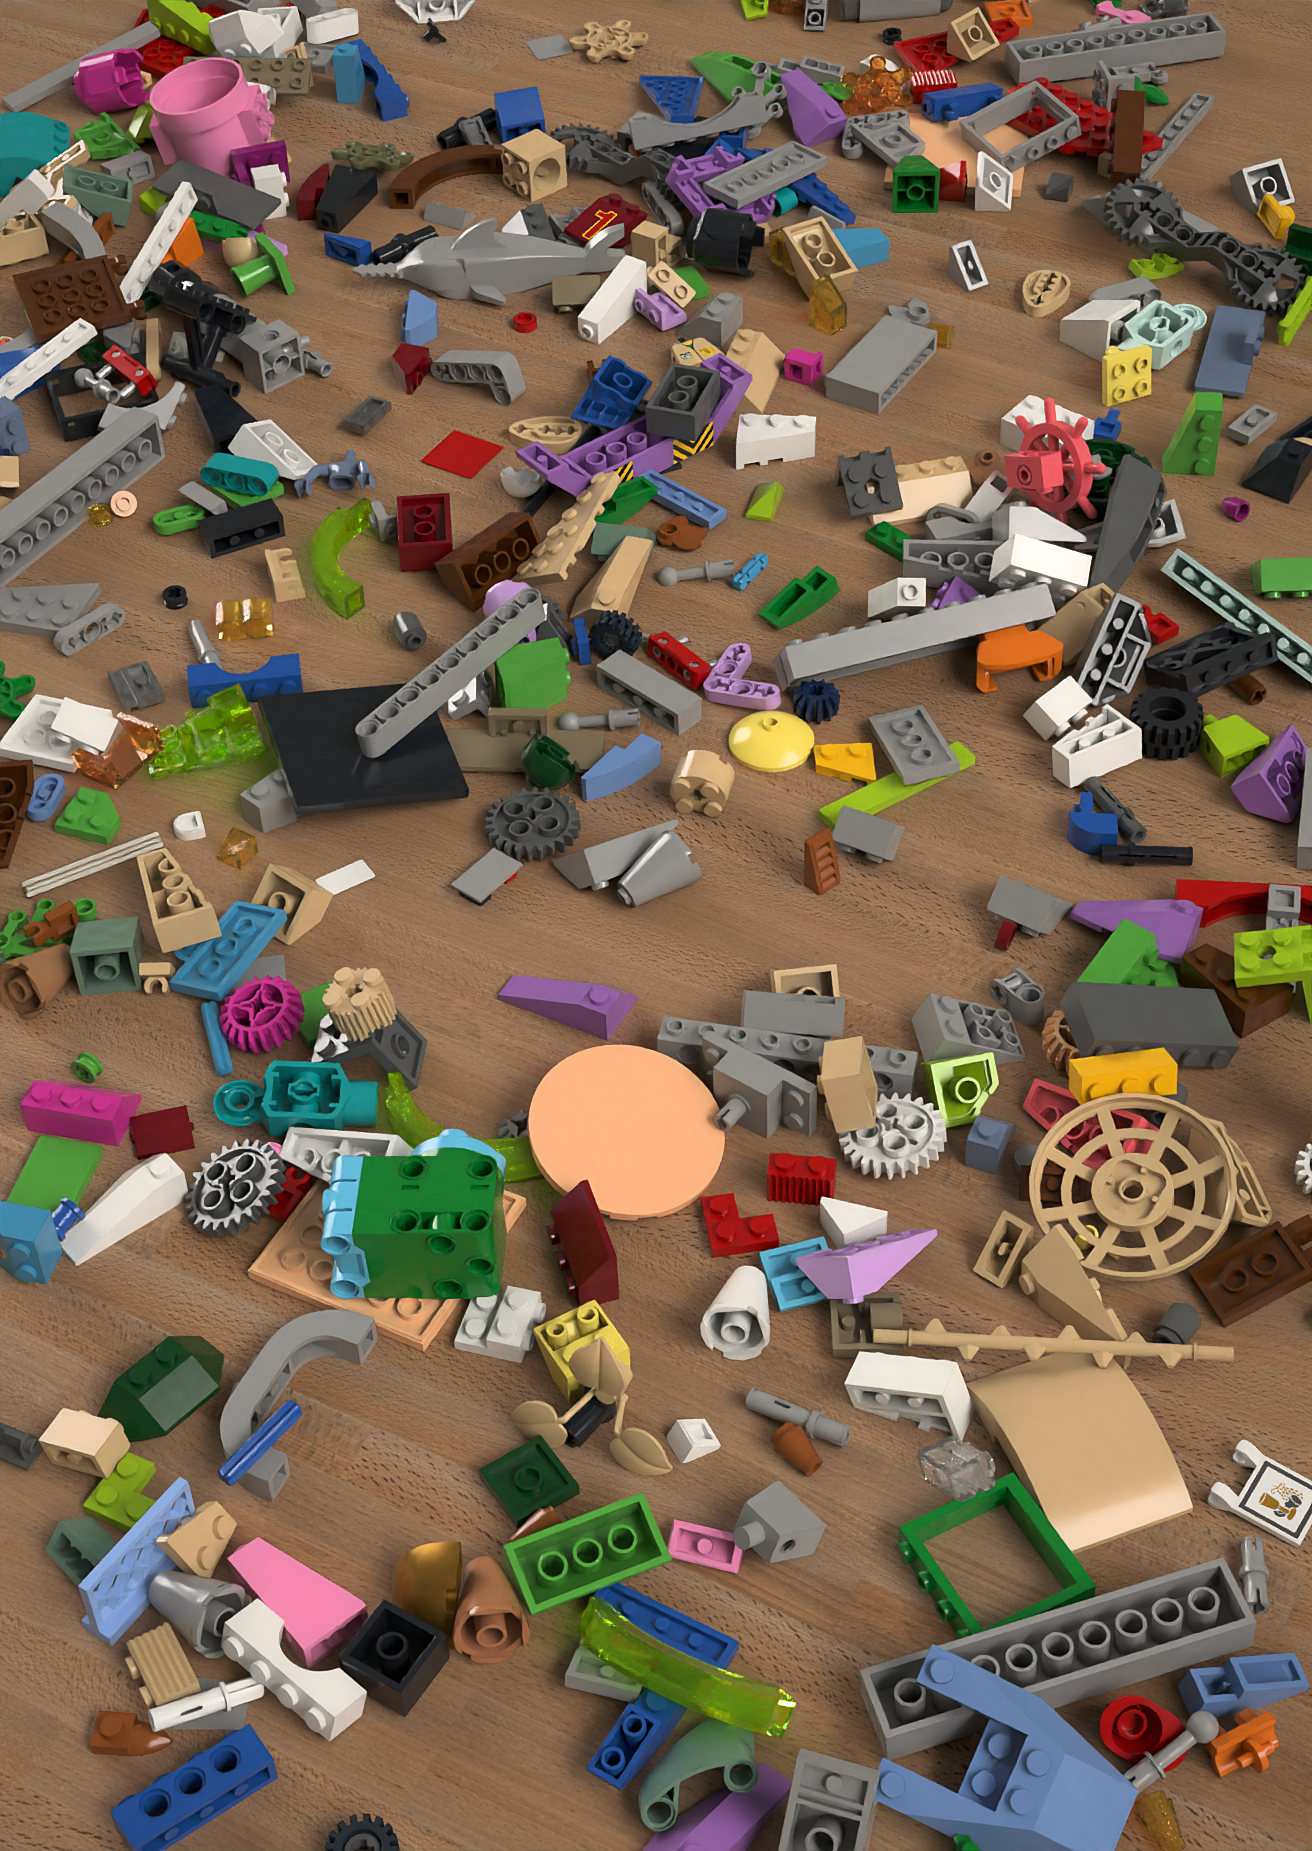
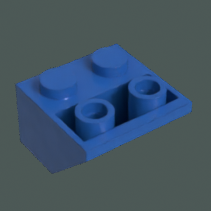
(518, 113)

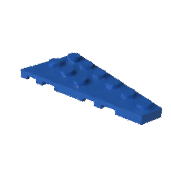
(810, 190)

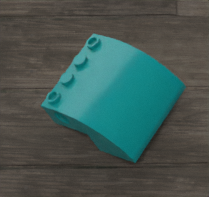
(27, 144)

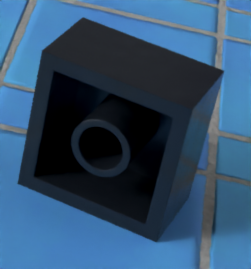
(395, 1657)

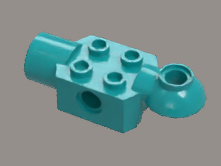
(299, 1096)

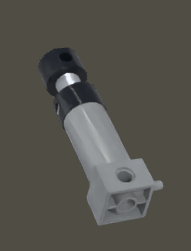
(268, 351)

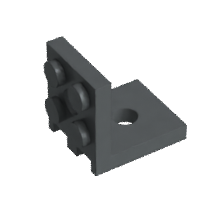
(865, 468)
(393, 1047)

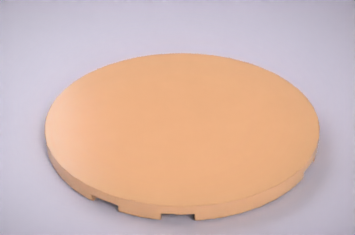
(629, 1127)

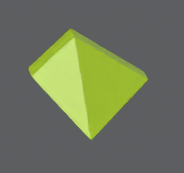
(765, 501)

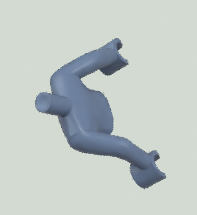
(341, 475)

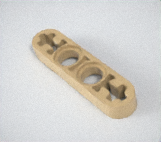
(154, 347)

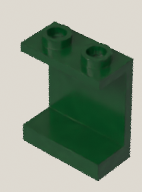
(1299, 247)

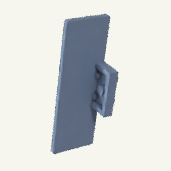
(1230, 351)

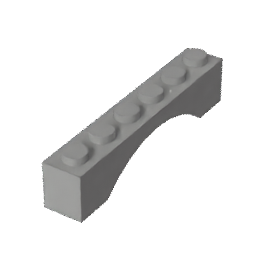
(745, 110)

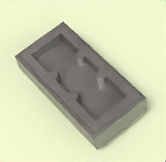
(474, 132)
(367, 415)

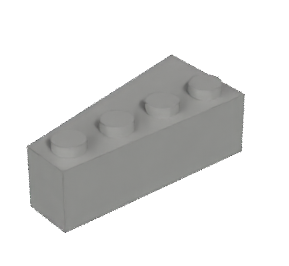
(945, 559)

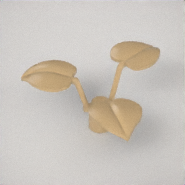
(608, 1379)

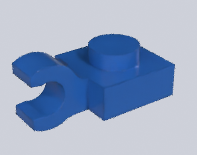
(1109, 427)

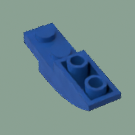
(635, 1738)

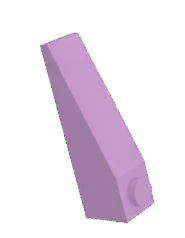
(863, 1265)

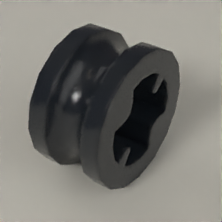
(892, 35)
(170, 597)

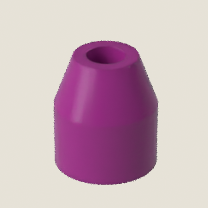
(1236, 508)

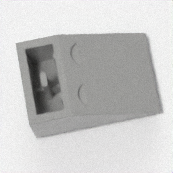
(960, 1028)

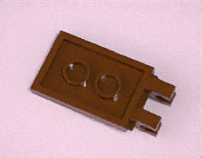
(1256, 1270)

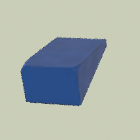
(348, 249)

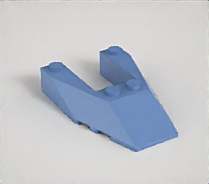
(1030, 1777)

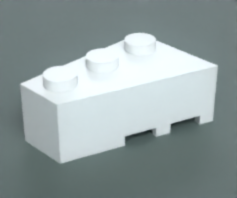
(1096, 748)

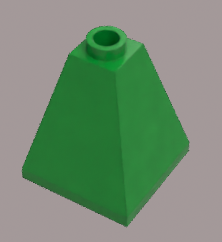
(915, 186)

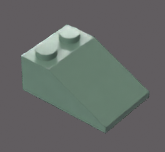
(99, 192)

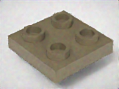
(854, 1324)

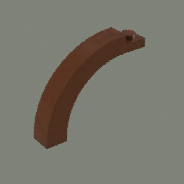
(441, 167)

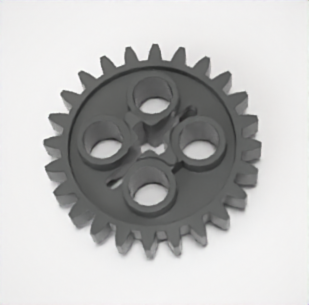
(532, 824)
(235, 1188)

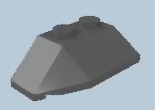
(531, 222)
(1113, 651)

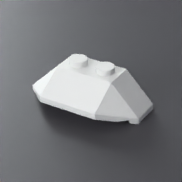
(438, 10)
(244, 33)

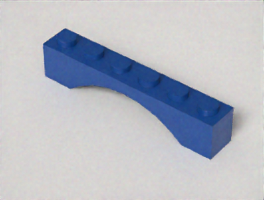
(388, 97)

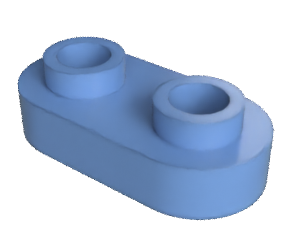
(46, 797)

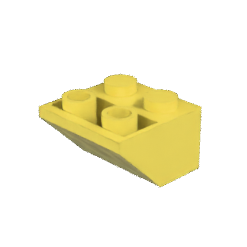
(571, 1331)

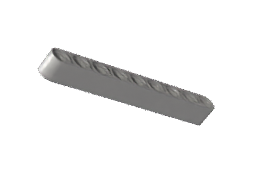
(450, 673)

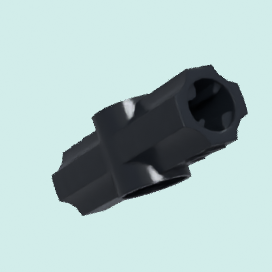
(453, 136)
(401, 246)

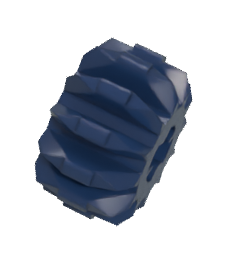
(816, 701)

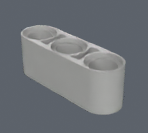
(1134, 289)

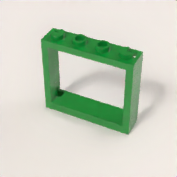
(1034, 1525)

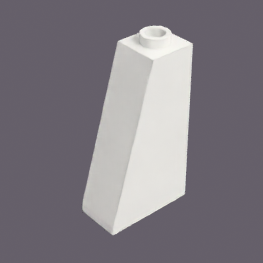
(613, 301)
(897, 598)

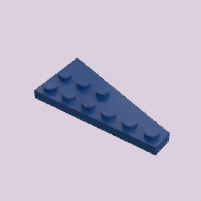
(674, 95)

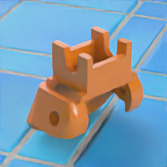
(1014, 650)

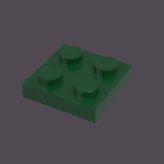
(529, 1480)

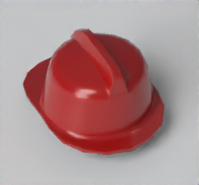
(1139, 1725)

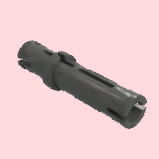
(1110, 804)

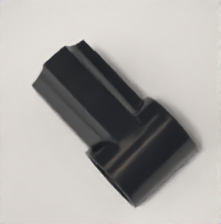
(587, 1419)

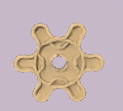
(609, 41)

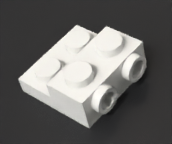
(501, 1324)

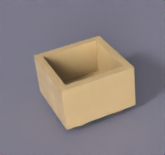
(848, 1084)

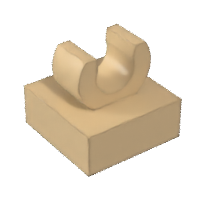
(156, 973)

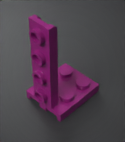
(259, 156)

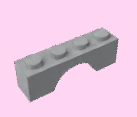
(952, 529)

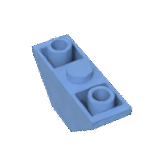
(419, 319)

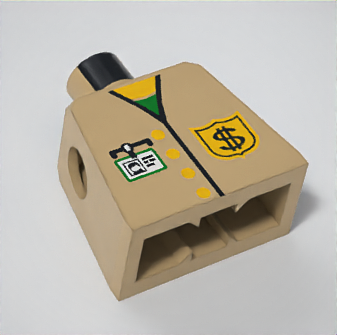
(692, 351)

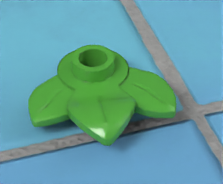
(836, 90)

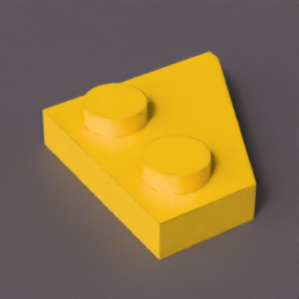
(846, 761)

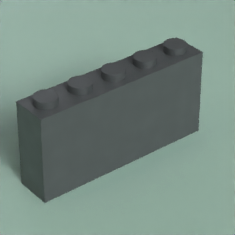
(1143, 1017)

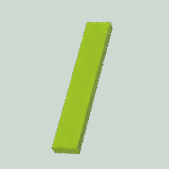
(888, 791)

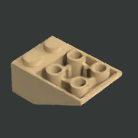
(1076, 620)

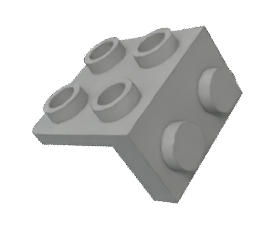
(1107, 85)

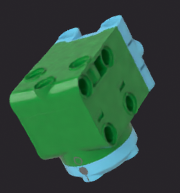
(418, 1222)

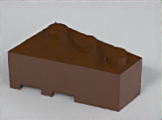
(1244, 1006)

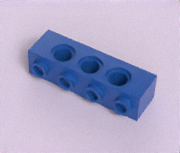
(189, 1812)

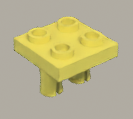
(1126, 374)

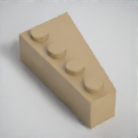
(22, 240)
(175, 905)

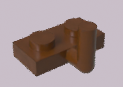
(1051, 1184)

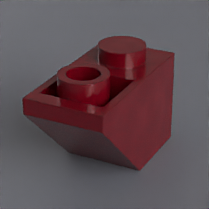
(411, 366)

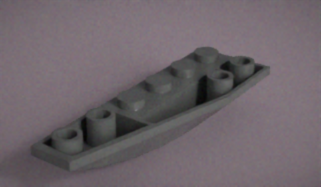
(1128, 521)

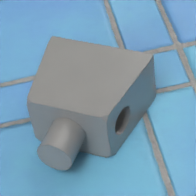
(778, 1525)

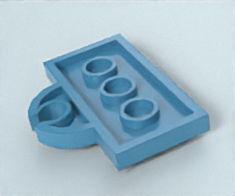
(217, 964)

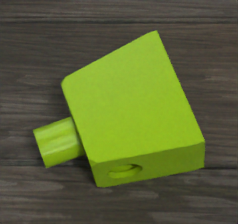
(1230, 743)

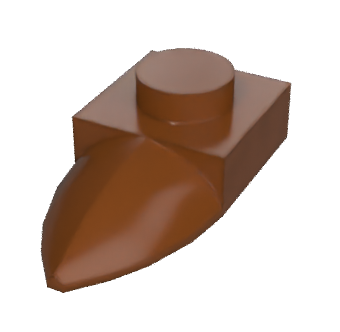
(125, 1735)

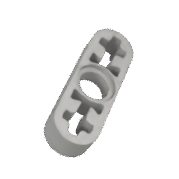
(73, 637)

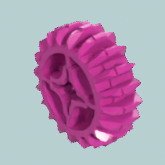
(257, 1008)

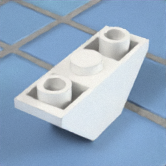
(990, 496)

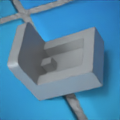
(384, 524)

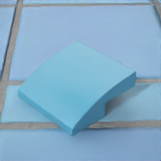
(786, 1280)

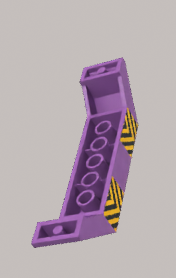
(633, 450)

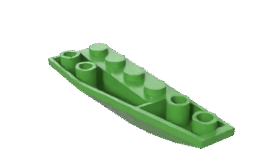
(731, 70)

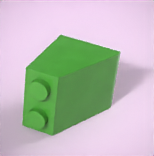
(532, 675)

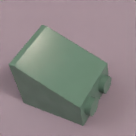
(108, 955)

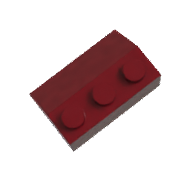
(584, 1247)

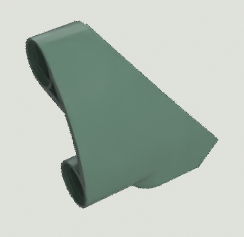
(703, 1748)

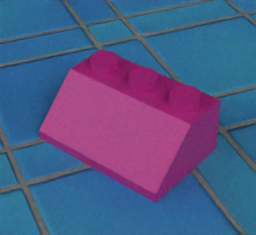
(78, 1111)

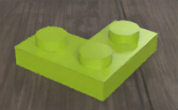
(119, 1497)

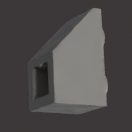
(816, 15)
(123, 336)

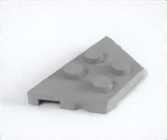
(890, 141)

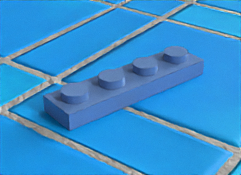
(685, 501)

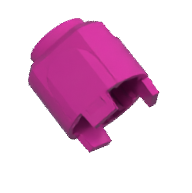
(110, 81)

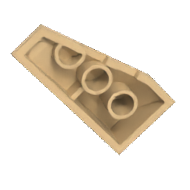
(614, 582)
(1062, 1289)

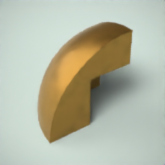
(429, 1583)

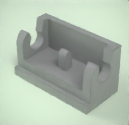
(133, 167)

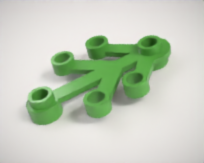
(12, 944)

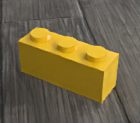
(1127, 1072)

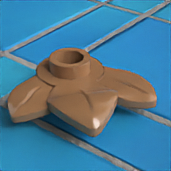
(983, 466)

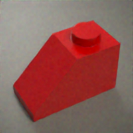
(953, 182)

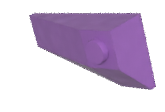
(813, 112)
(1272, 778)
(1171, 921)
(726, 1818)

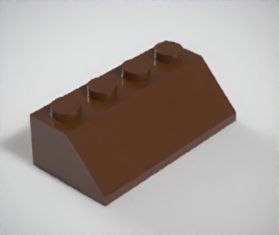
(488, 558)

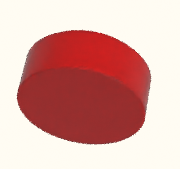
(524, 322)

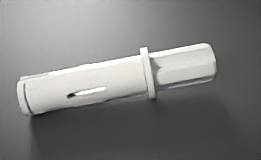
(205, 1703)

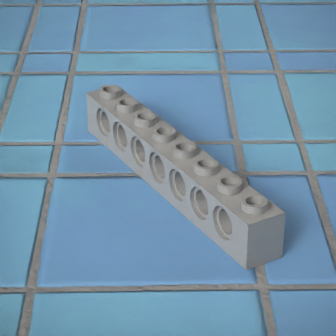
(682, 1041)

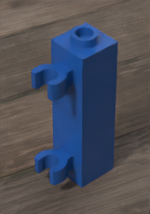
(960, 101)

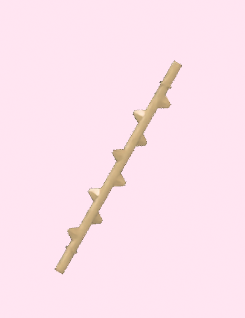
(1067, 1342)

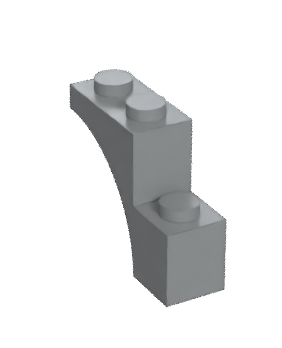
(163, 408)

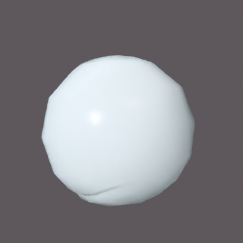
(521, 483)

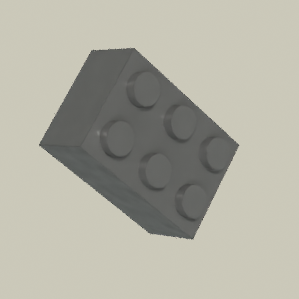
(683, 402)

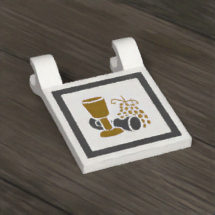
(1272, 1497)

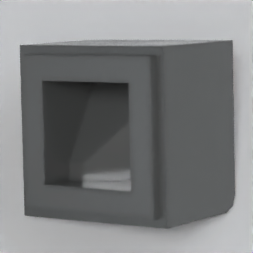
(1060, 187)

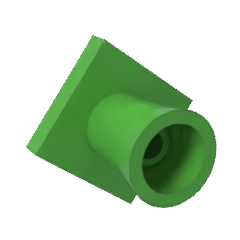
(263, 269)

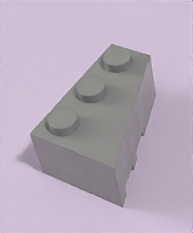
(793, 1013)

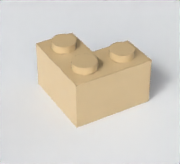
(654, 243)

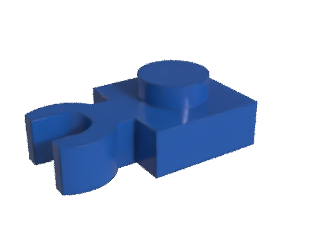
(580, 644)

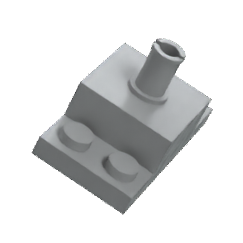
(756, 1090)
(829, 1805)

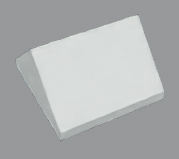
(993, 185)

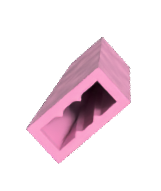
(315, 1610)

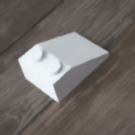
(270, 444)

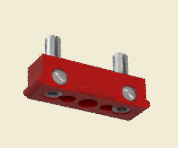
(129, 370)
(679, 659)

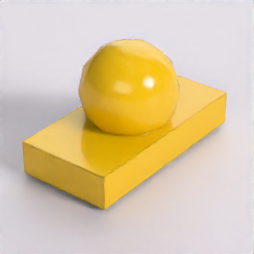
(1274, 216)

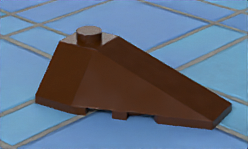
(15, 796)

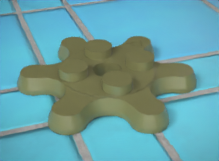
(367, 156)

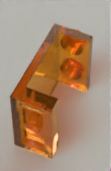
(125, 756)

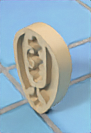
(1042, 303)
(553, 432)

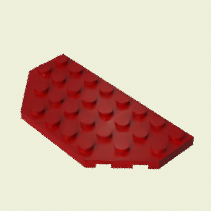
(1093, 122)

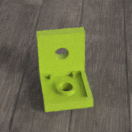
(1289, 964)

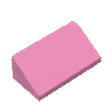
(704, 1546)

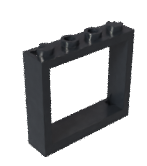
(85, 424)

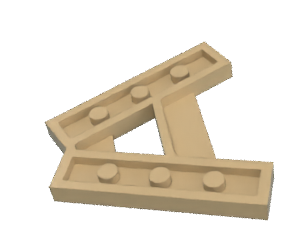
(53, 172)

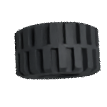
(1168, 722)

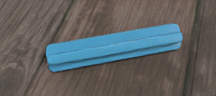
(216, 1039)

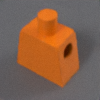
(186, 245)

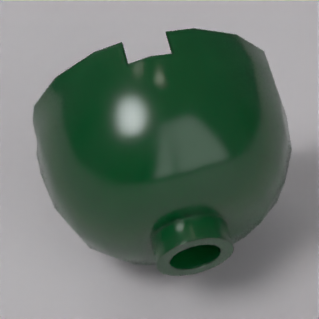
(547, 764)

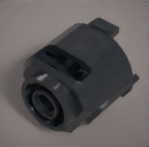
(724, 241)

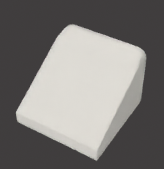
(692, 1439)

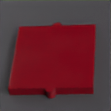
(162, 1132)

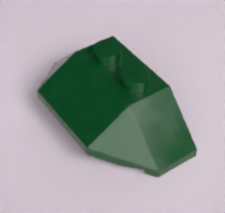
(164, 1387)

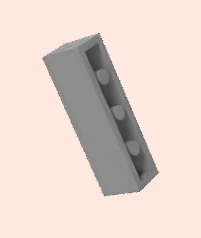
(650, 692)

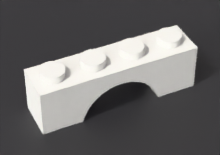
(324, 1699)

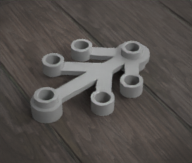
(762, 73)

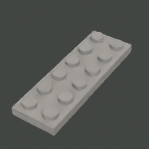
(765, 174)

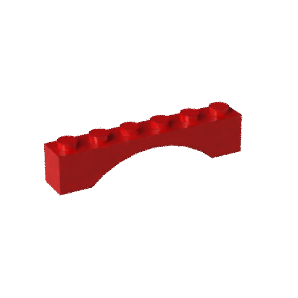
(1232, 899)

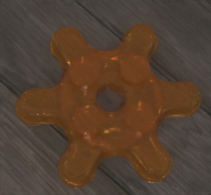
(877, 78)

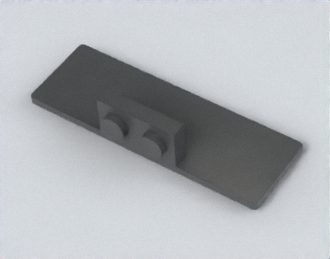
(219, 194)

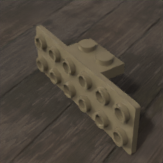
(286, 75)
(508, 734)

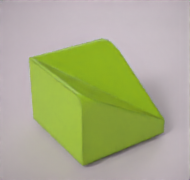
(152, 200)

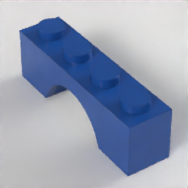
(278, 676)

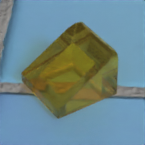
(944, 335)

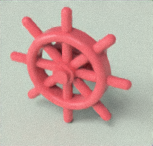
(1047, 469)

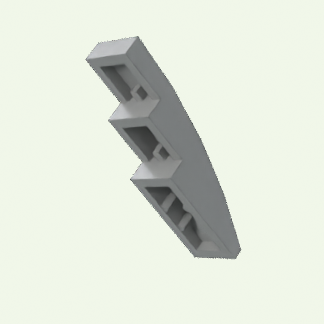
(815, 69)

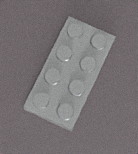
(914, 745)

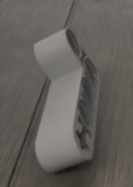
(491, 367)

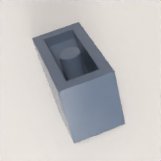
(988, 1143)

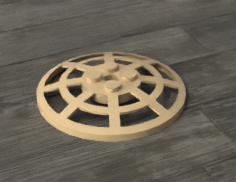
(1136, 1170)

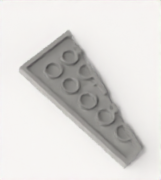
(45, 608)

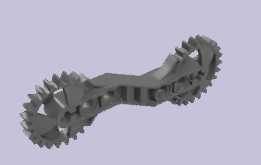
(603, 155)
(1244, 266)

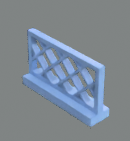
(118, 1606)

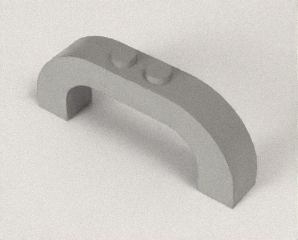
(308, 1337)

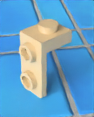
(670, 284)

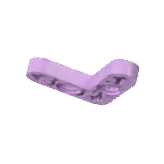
(725, 687)

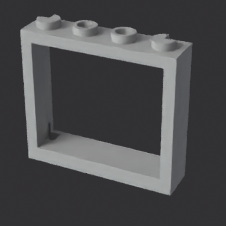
(1012, 107)

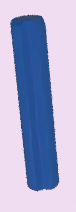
(259, 1442)

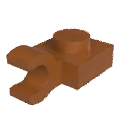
(57, 924)

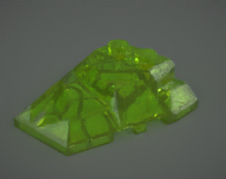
(213, 738)

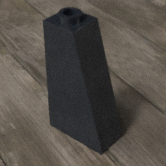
(692, 149)
(345, 197)
(220, 416)

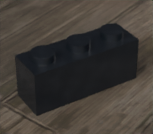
(241, 528)

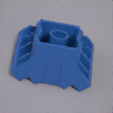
(612, 395)

